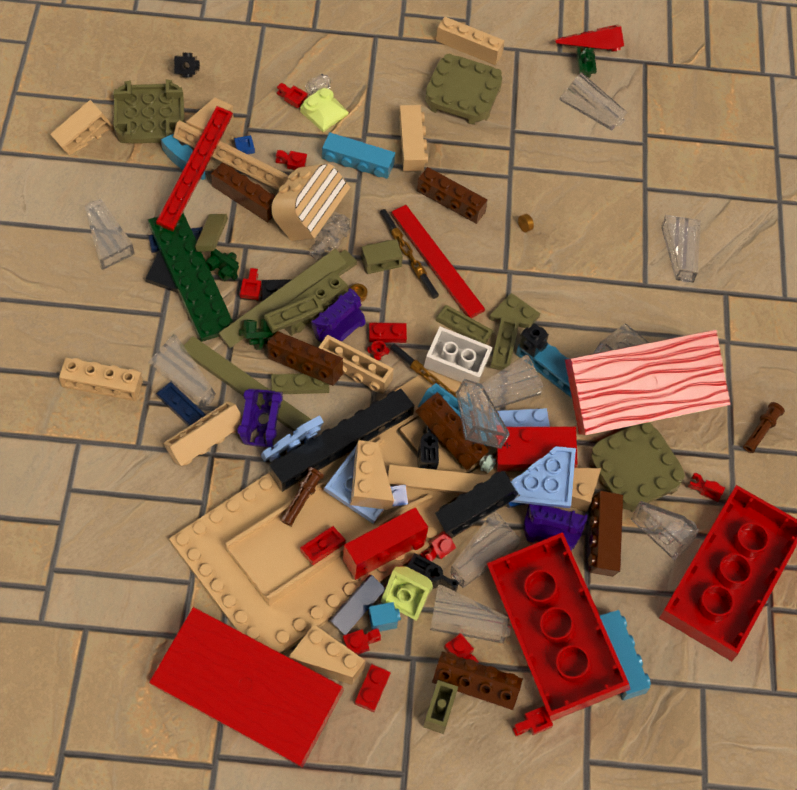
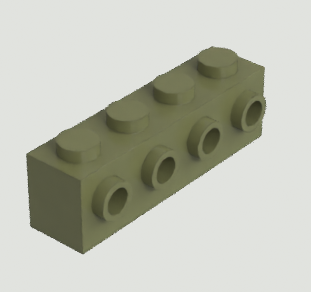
(327, 292)

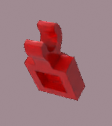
(292, 95)
(293, 160)
(251, 287)
(708, 489)
(440, 547)
(359, 642)
(460, 647)
(535, 721)

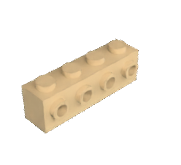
(470, 40)
(412, 139)
(359, 365)
(101, 379)
(204, 433)

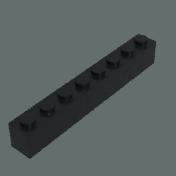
(341, 439)

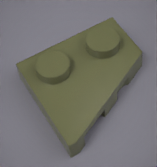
(515, 309)

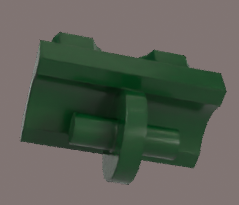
(586, 61)
(225, 262)
(250, 331)

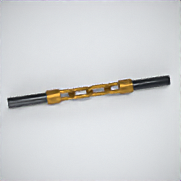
(420, 271)
(417, 367)

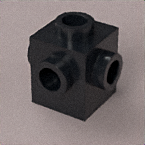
(180, 67)
(534, 340)

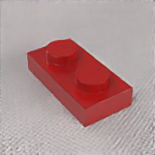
(388, 332)
(323, 545)
(372, 688)

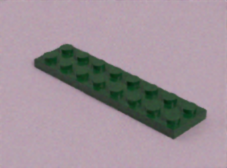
(192, 279)

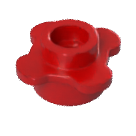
(378, 345)

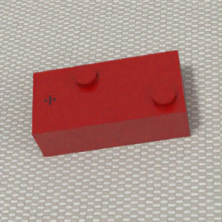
(530, 444)
(385, 543)

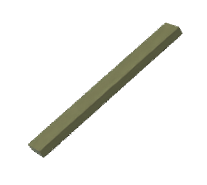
(284, 295)
(240, 380)

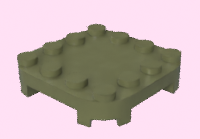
(463, 88)
(147, 111)
(637, 465)

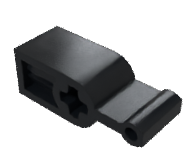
(428, 450)
(429, 568)

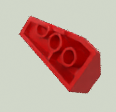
(604, 38)

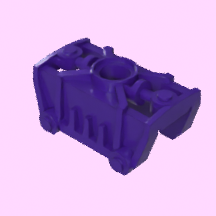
(340, 318)
(251, 416)
(550, 521)

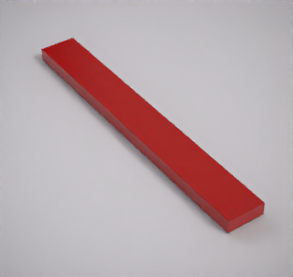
(194, 168)
(437, 262)

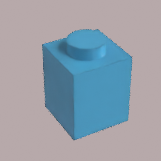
(384, 616)

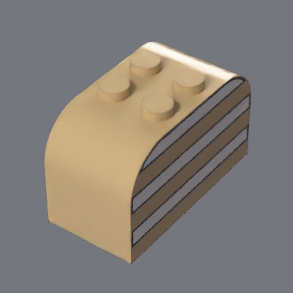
(308, 200)

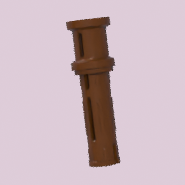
(767, 421)
(306, 489)

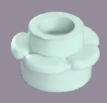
(487, 463)

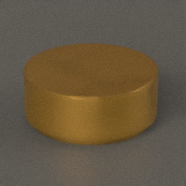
(525, 223)
(361, 291)

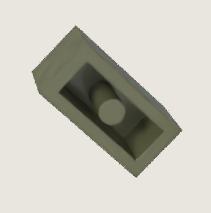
(381, 256)
(440, 707)

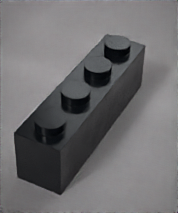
(477, 504)

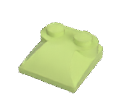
(323, 109)
(407, 591)

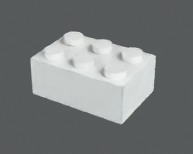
(457, 356)

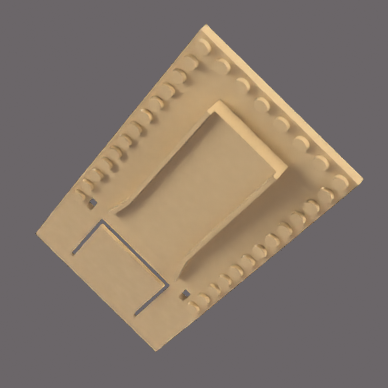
(255, 560)

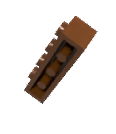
(243, 191)
(452, 195)
(305, 358)
(448, 428)
(606, 534)
(478, 680)

